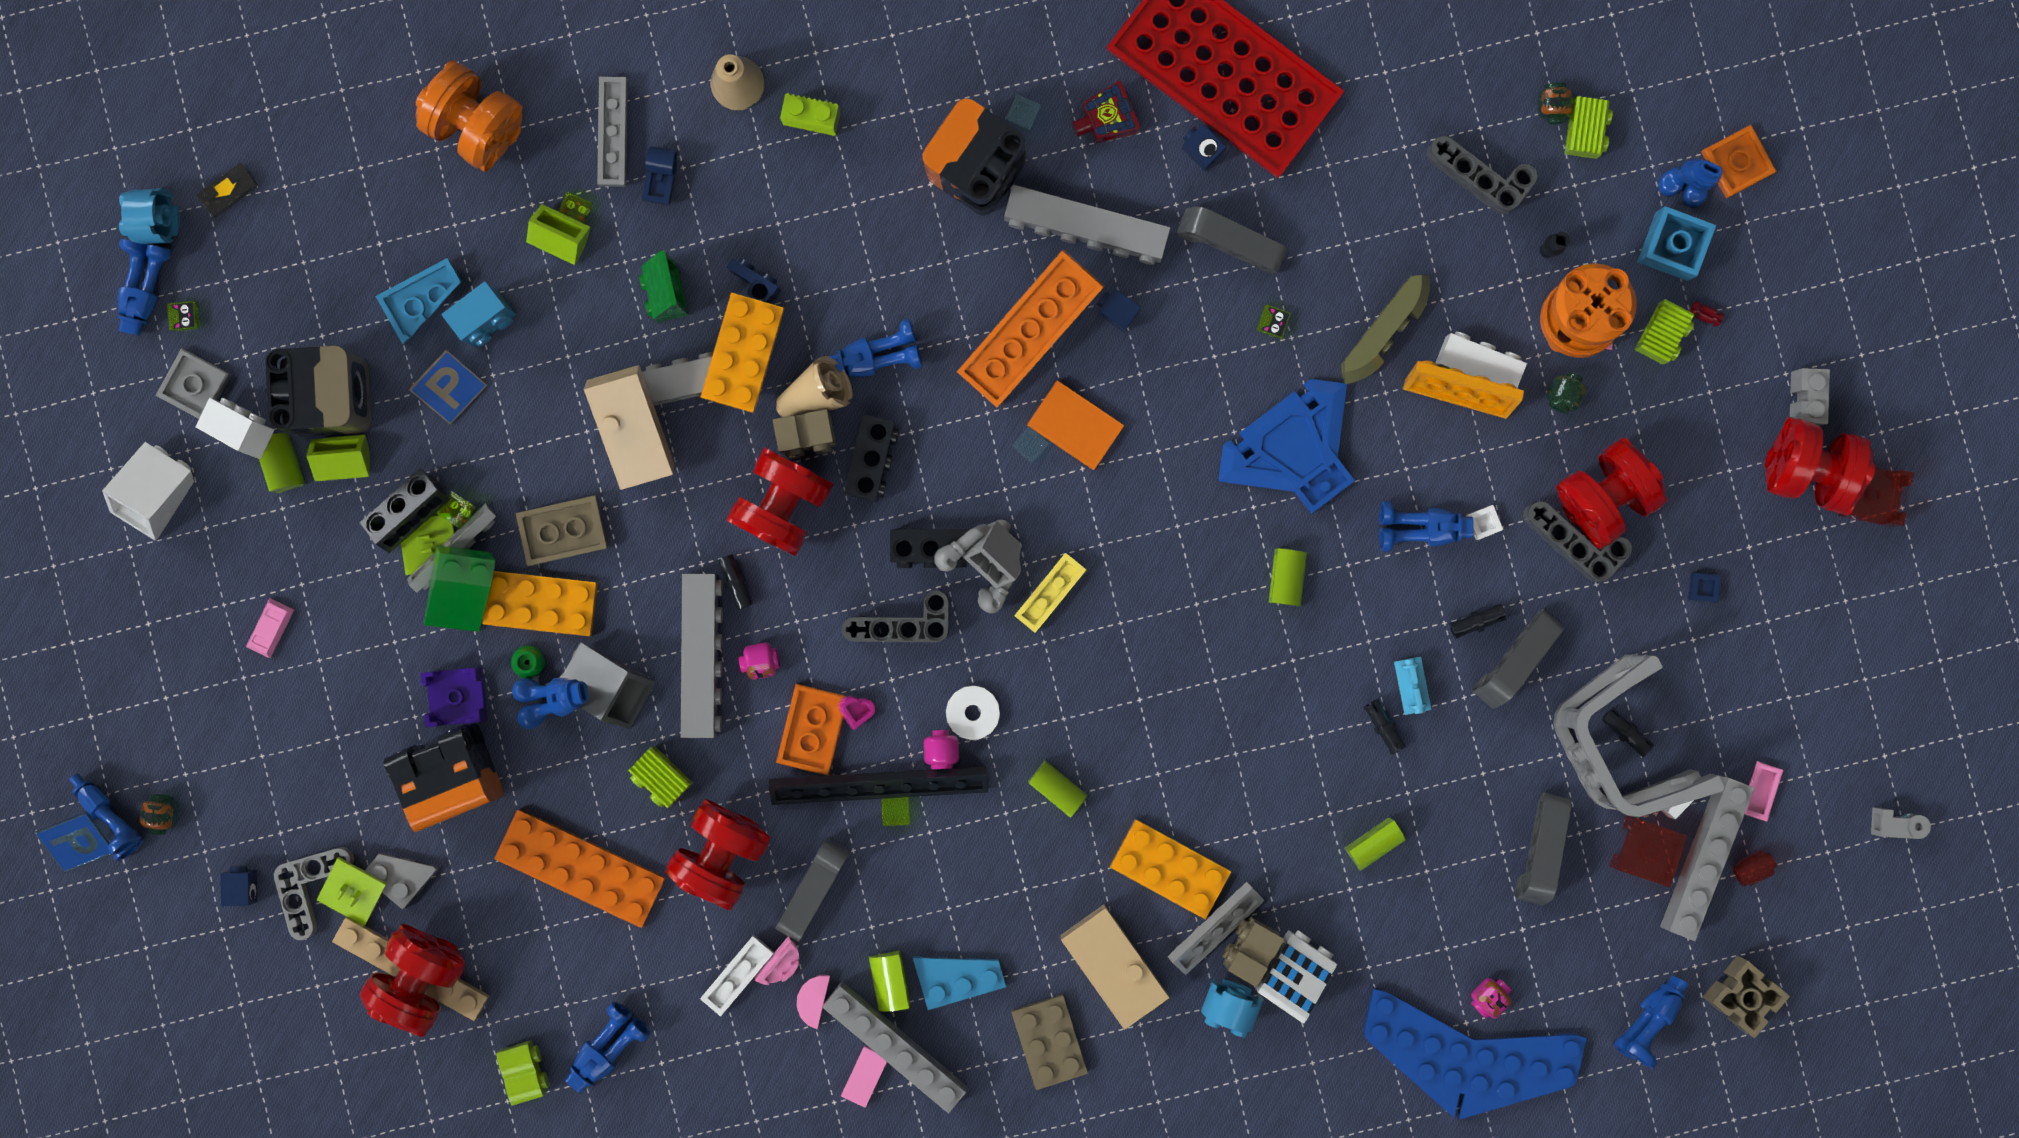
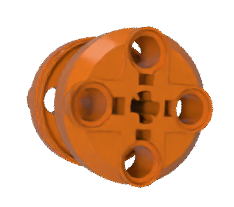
(452, 105)
(1588, 310)

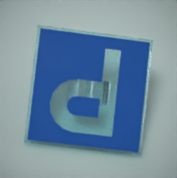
(74, 841)

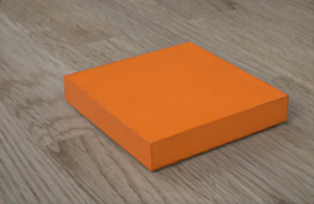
(1741, 161)

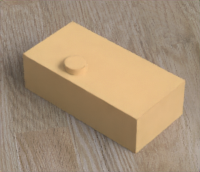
(629, 427)
(1114, 966)

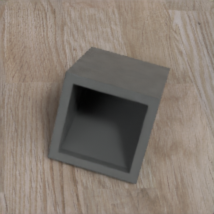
(612, 687)

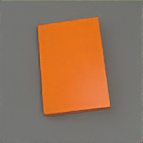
(1075, 425)
(811, 730)

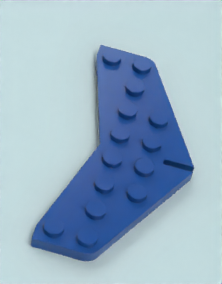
(1482, 1070)

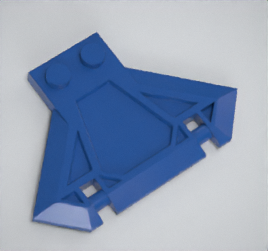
(1294, 447)

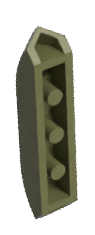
(1364, 357)

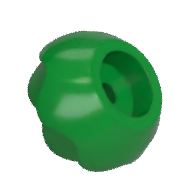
(530, 653)

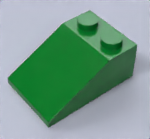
(663, 288)
(459, 588)

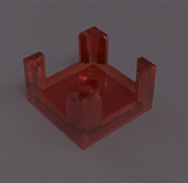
(1882, 499)
(1649, 851)

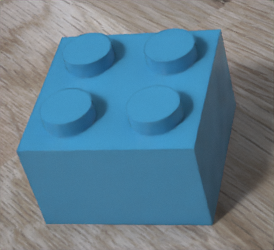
(1676, 243)
(479, 315)

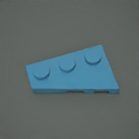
(417, 298)
(953, 980)

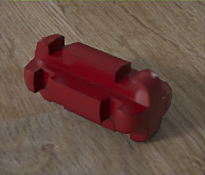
(1706, 313)

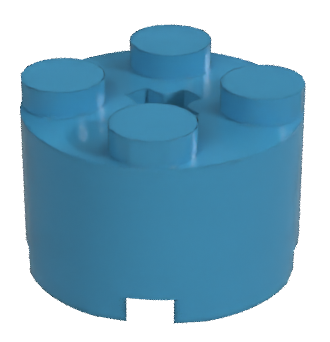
(149, 216)
(1231, 1007)

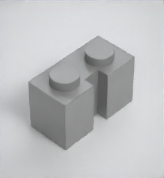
(1812, 395)

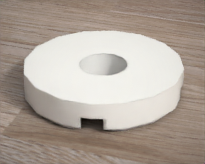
(972, 728)

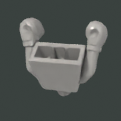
(992, 554)

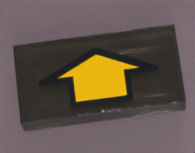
(227, 190)

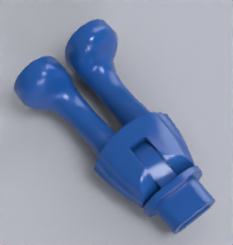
(1698, 176)
(136, 303)
(859, 358)
(1440, 527)
(562, 697)
(99, 807)
(1659, 1010)
(593, 1060)

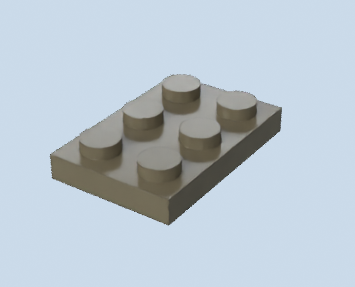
(562, 530)
(1049, 1042)

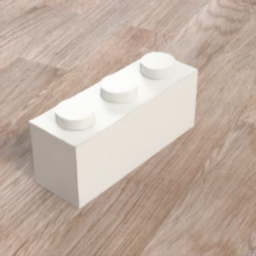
(1480, 359)
(235, 427)

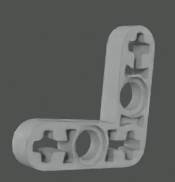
(301, 877)

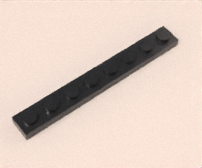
(878, 785)

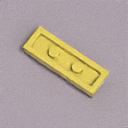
(1050, 592)

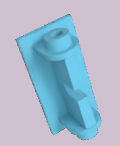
(1412, 685)

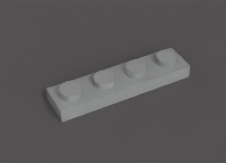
(612, 131)
(462, 538)
(1215, 928)

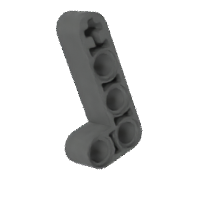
(1477, 170)
(1232, 238)
(1571, 537)
(895, 625)
(1519, 661)
(1546, 850)
(813, 889)

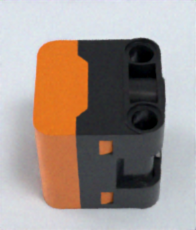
(974, 156)
(444, 777)

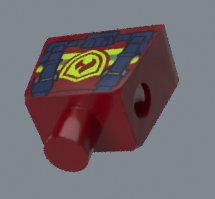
(1108, 115)

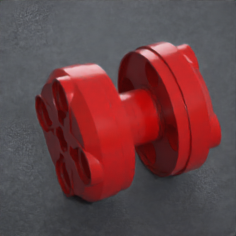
(1839, 472)
(1628, 481)
(771, 518)
(708, 872)
(421, 962)

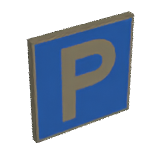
(448, 387)

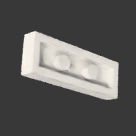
(737, 975)

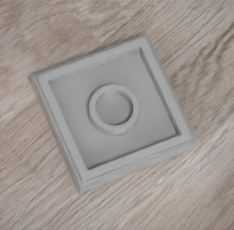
(192, 383)

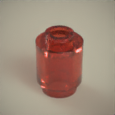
(1754, 868)

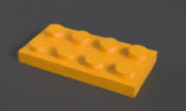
(742, 352)
(1463, 389)
(541, 603)
(1170, 869)

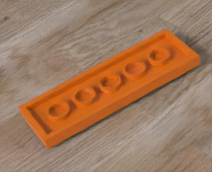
(1030, 328)
(580, 868)

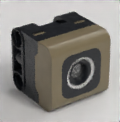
(318, 391)

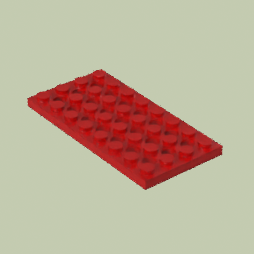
(1222, 51)

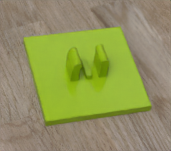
(423, 542)
(351, 891)

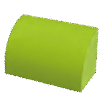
(557, 234)
(339, 458)
(281, 464)
(1287, 577)
(1057, 788)
(1375, 843)
(889, 981)

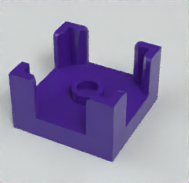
(455, 696)

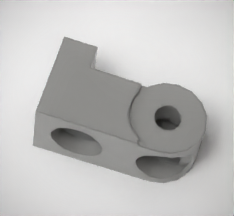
(1903, 826)

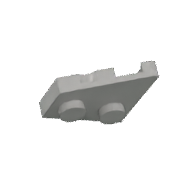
(402, 876)

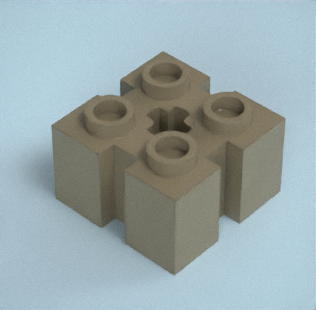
(805, 433)
(1252, 950)
(1761, 993)

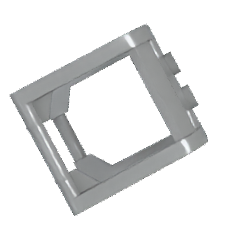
(1588, 761)

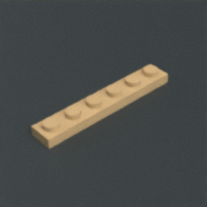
(371, 947)

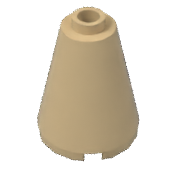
(737, 82)
(816, 389)

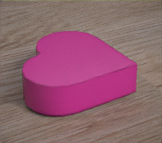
(856, 710)

